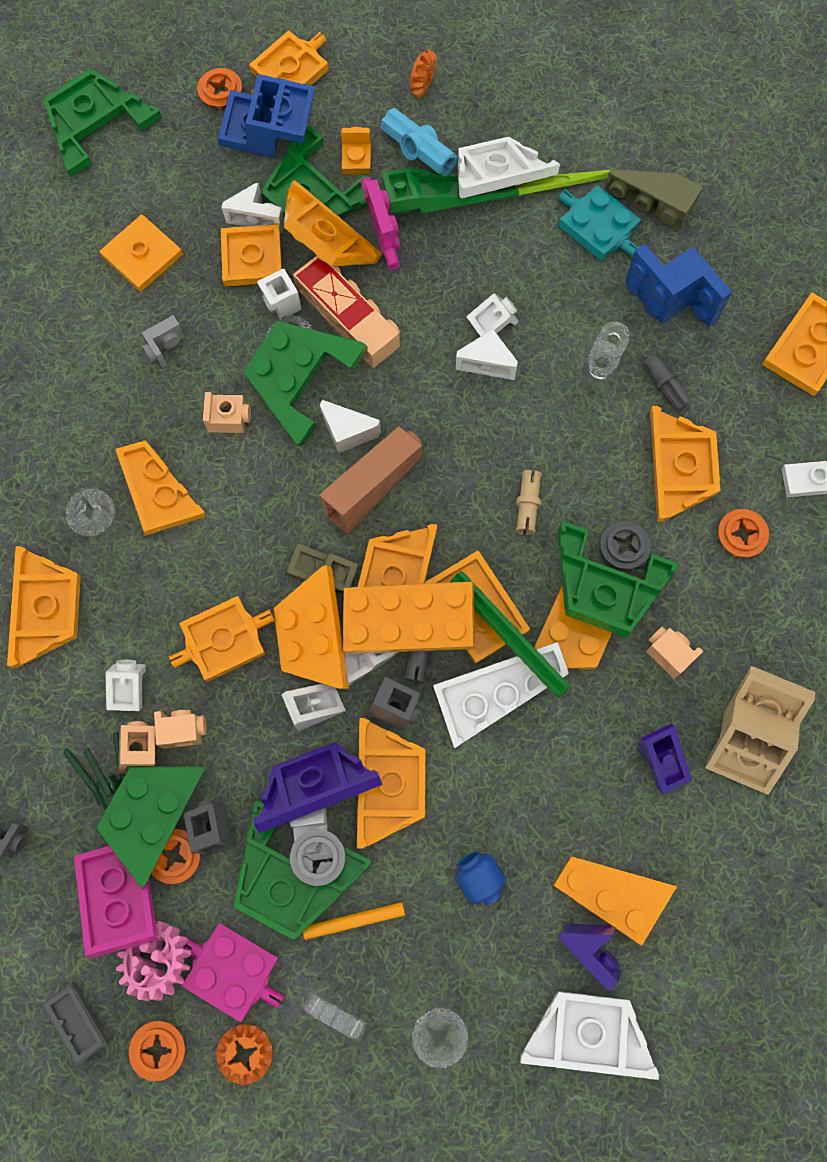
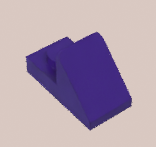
(665, 758)
(585, 944)

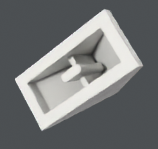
(487, 357)
(348, 427)
(312, 705)

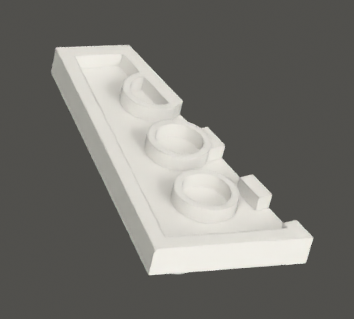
(490, 693)

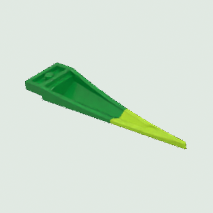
(431, 192)

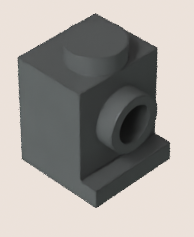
(394, 694)
(208, 828)

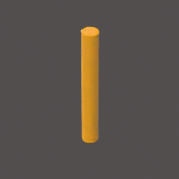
(354, 920)

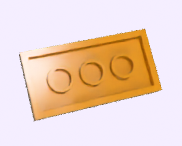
(408, 618)

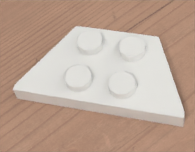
(498, 166)
(590, 1036)

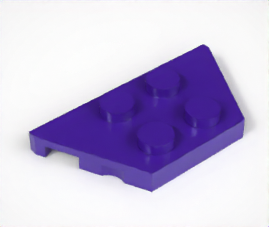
(312, 784)

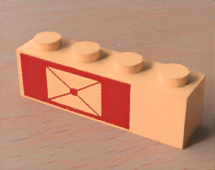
(347, 309)

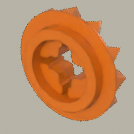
(422, 73)
(217, 79)
(751, 523)
(178, 871)
(260, 1060)
(144, 1062)

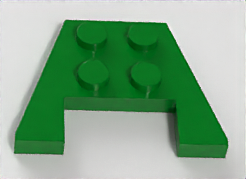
(86, 106)
(297, 168)
(287, 365)
(602, 593)
(276, 895)

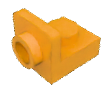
(356, 151)

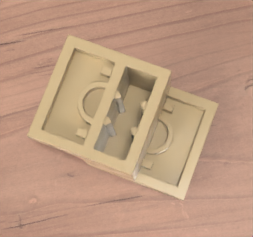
(760, 730)

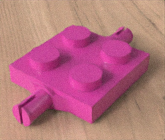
(384, 223)
(231, 973)

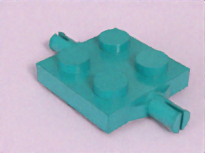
(599, 222)

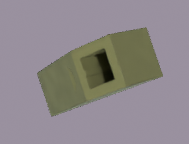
(658, 193)

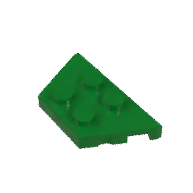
(146, 814)

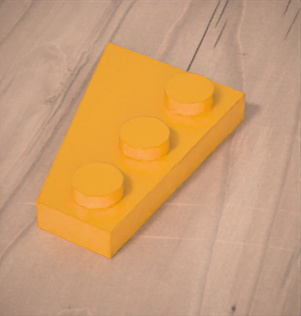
(615, 896)

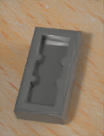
(75, 1023)

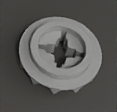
(303, 866)

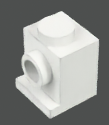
(280, 293)

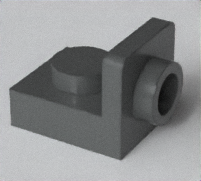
(13, 840)

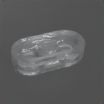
(606, 351)

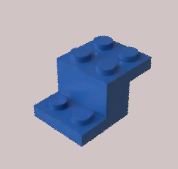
(272, 112)
(677, 285)

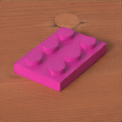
(112, 905)

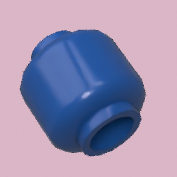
(480, 878)

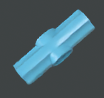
(419, 142)

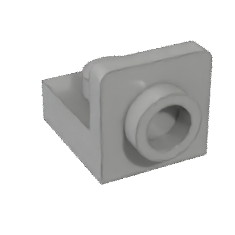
(162, 336)

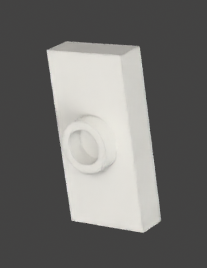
(805, 478)

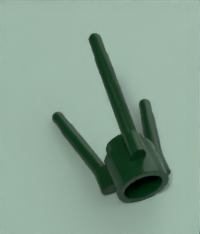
(106, 786)

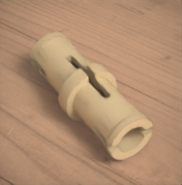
(528, 502)

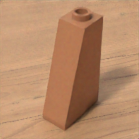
(370, 479)

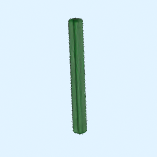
(516, 640)

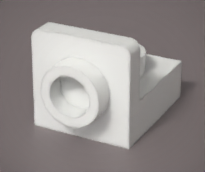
(493, 315)
(124, 686)

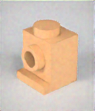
(225, 422)
(672, 651)
(179, 729)
(136, 734)

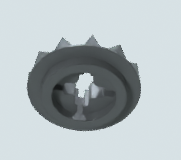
(620, 532)

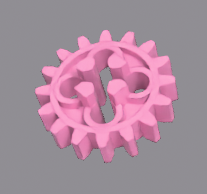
(156, 980)

